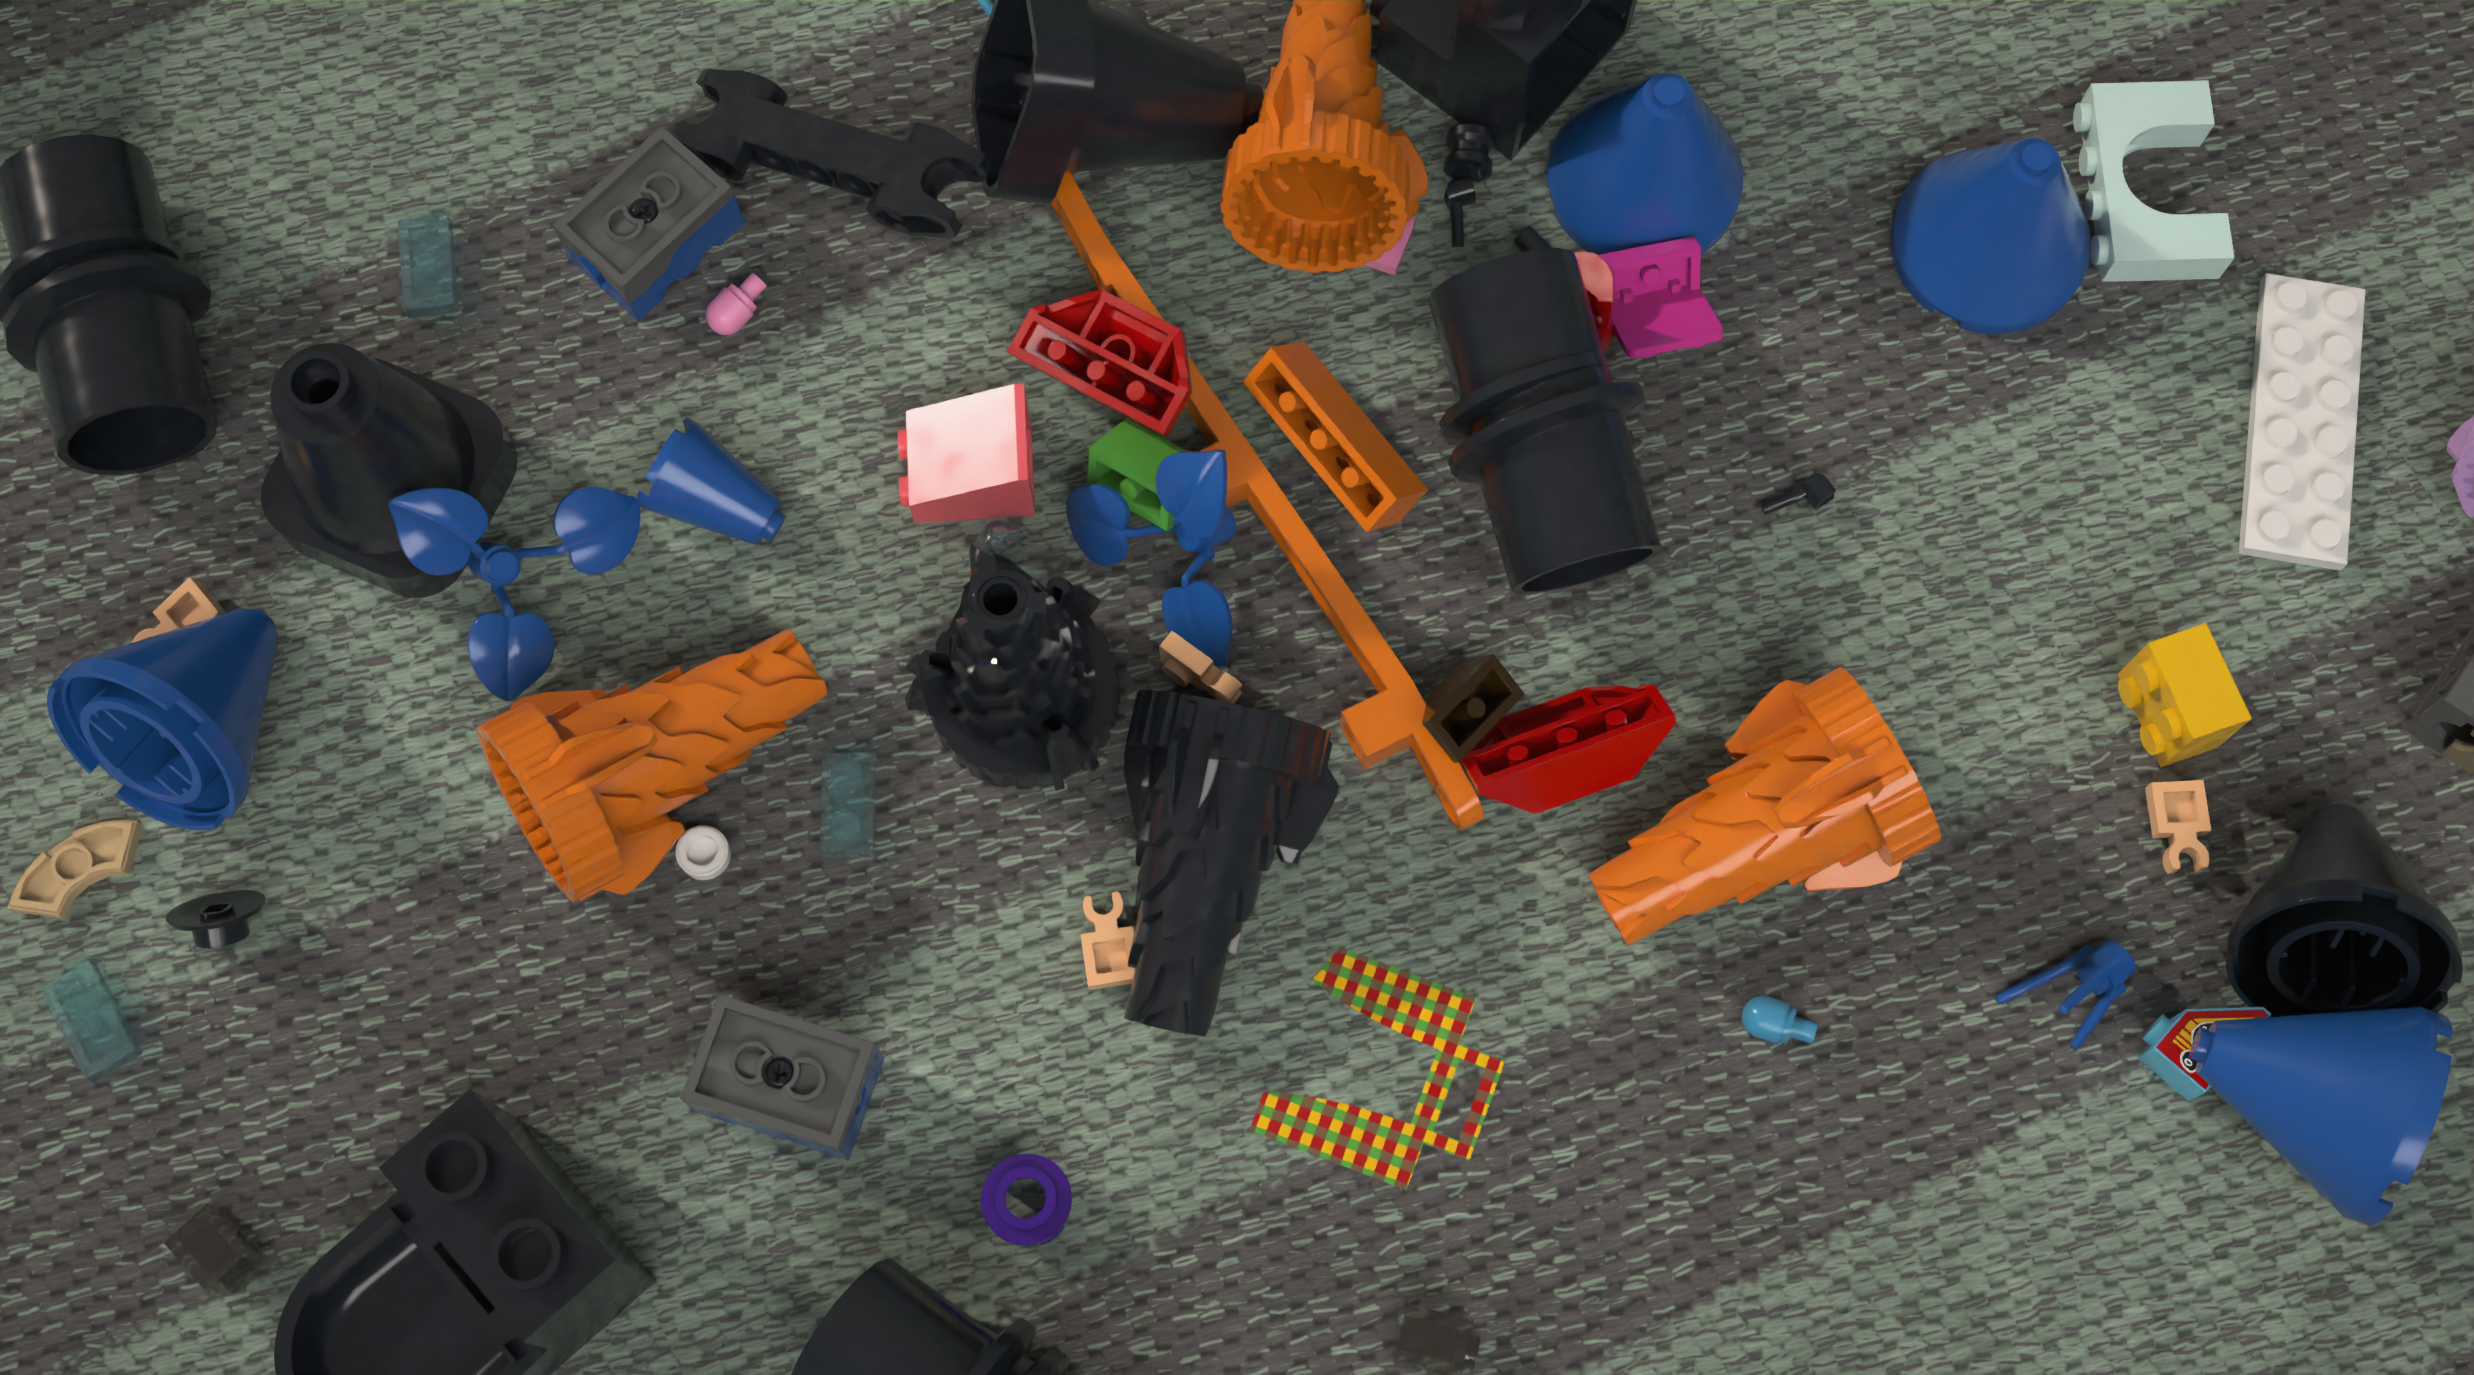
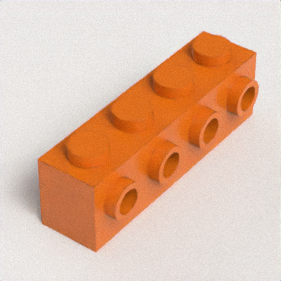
(1335, 436)

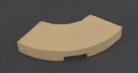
(73, 865)

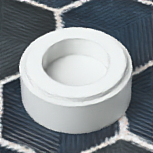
(703, 852)

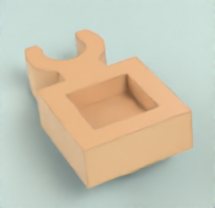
(183, 607)
(1189, 665)
(2181, 814)
(1108, 948)

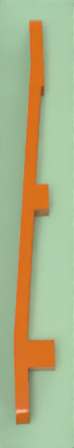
(1394, 715)

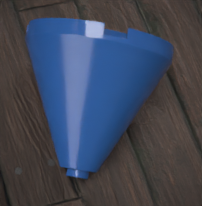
(1644, 169)
(1992, 236)
(173, 716)
(2335, 1094)

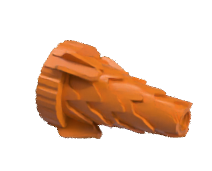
(1318, 172)
(603, 769)
(1809, 801)

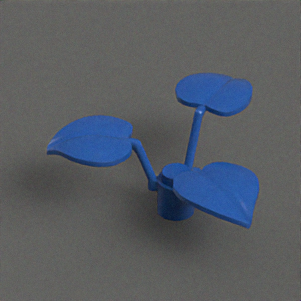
(1195, 492)
(440, 536)

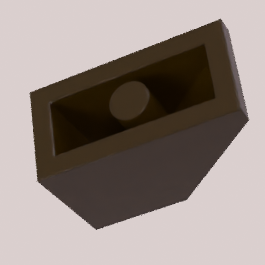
(1469, 704)

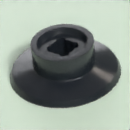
(217, 917)

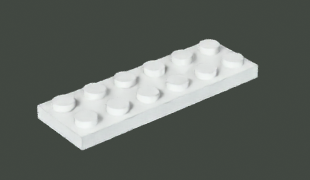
(2302, 422)

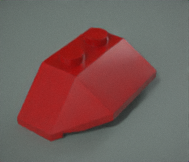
(1110, 356)
(1569, 746)

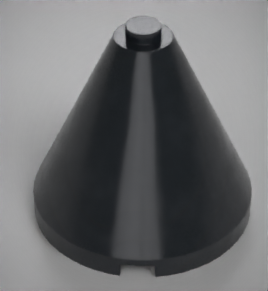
(2342, 928)

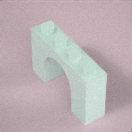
(2129, 236)

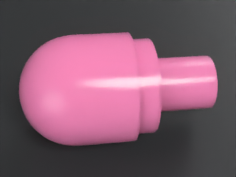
(734, 306)

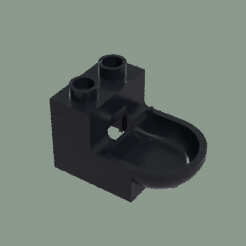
(1498, 58)
(511, 1220)

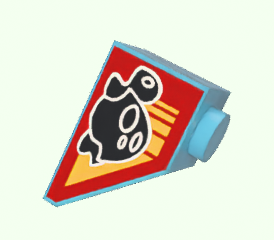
(2171, 1043)

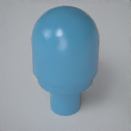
(1776, 1021)

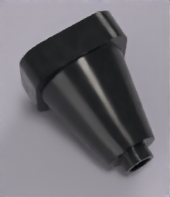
(1097, 91)
(362, 435)

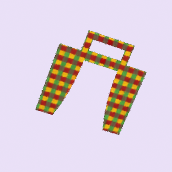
(1365, 1138)

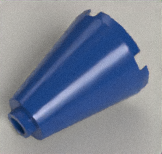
(710, 488)

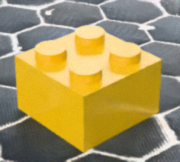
(2182, 695)

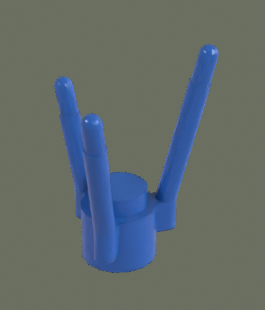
(2100, 972)

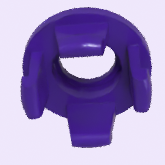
(1041, 1227)

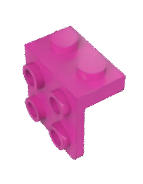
(1660, 299)

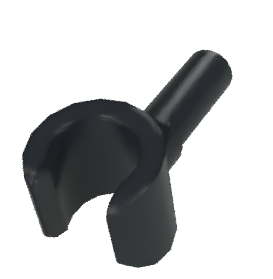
(1459, 193)
(1814, 488)

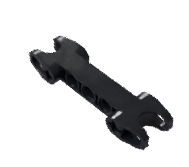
(893, 173)

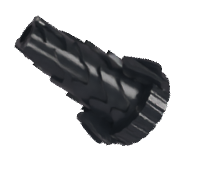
(1019, 679)
(1212, 805)

